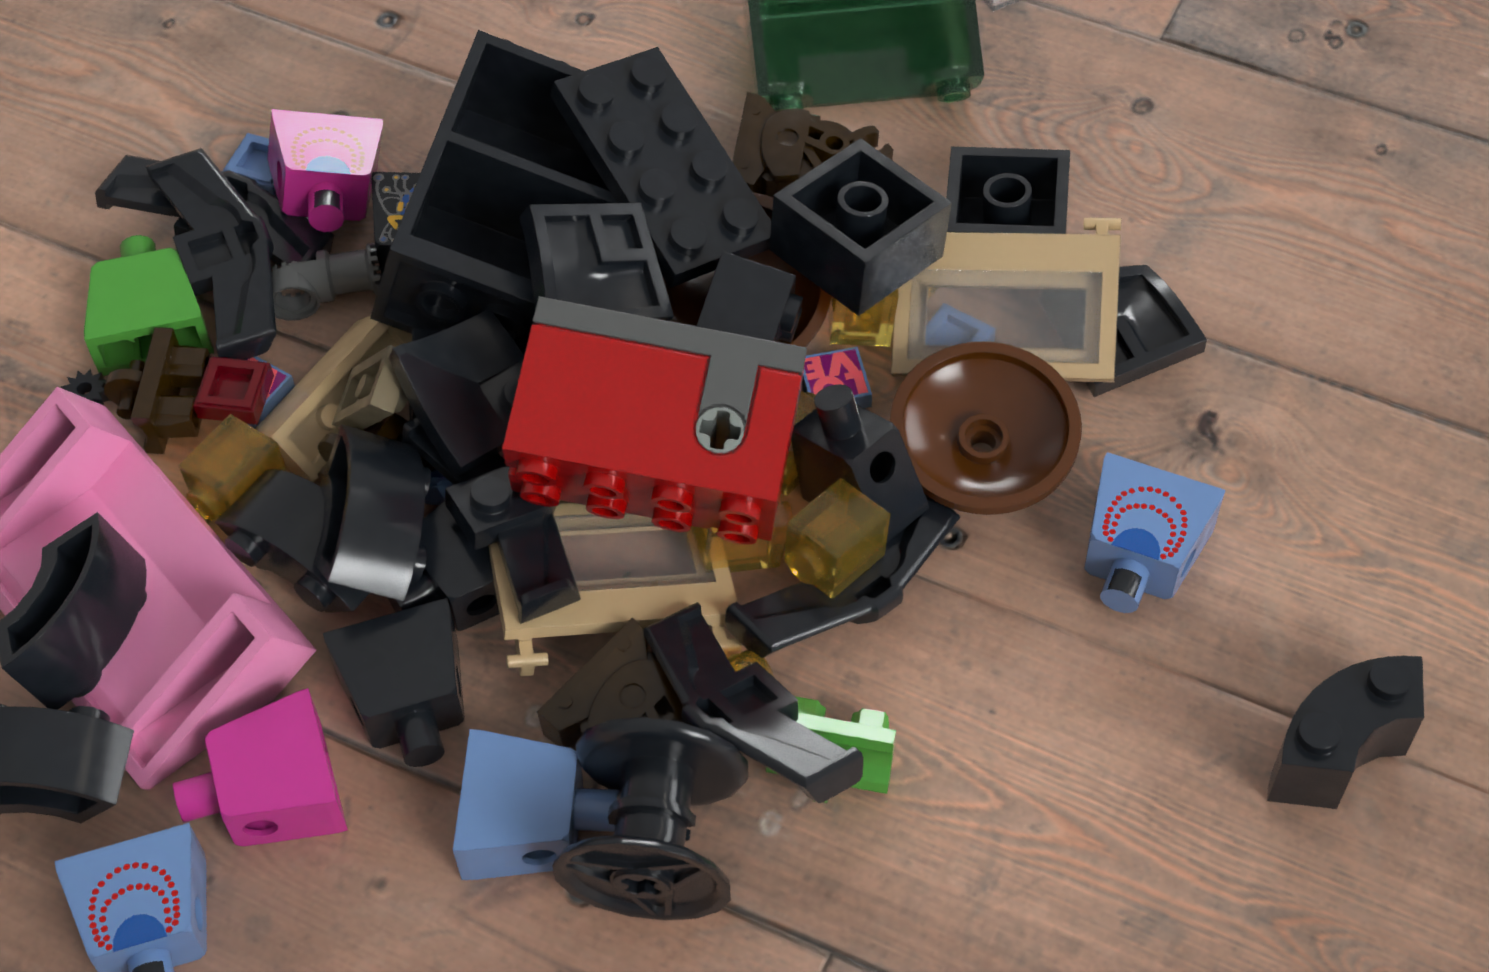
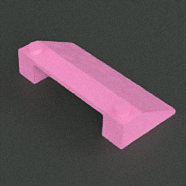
(208, 632)

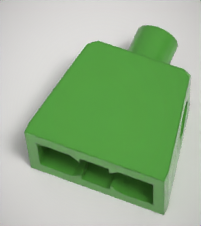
(133, 298)

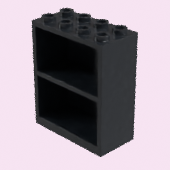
(489, 161)

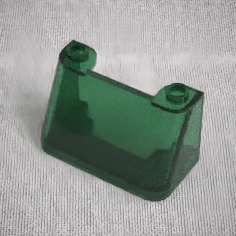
(862, 50)

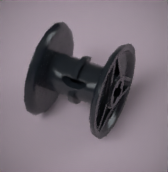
(660, 775)

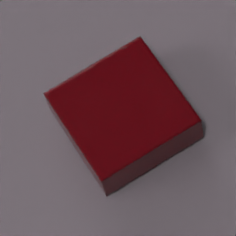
(234, 389)

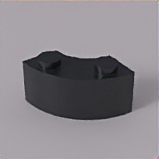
(373, 514)
(279, 531)
(74, 613)
(1345, 724)
(61, 761)

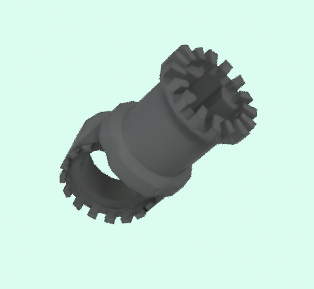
(323, 280)

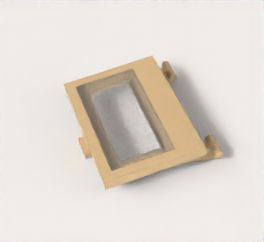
(1018, 290)
(621, 573)

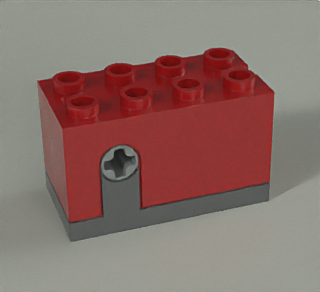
(653, 420)

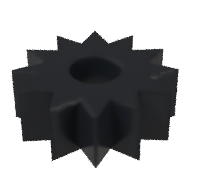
(88, 383)

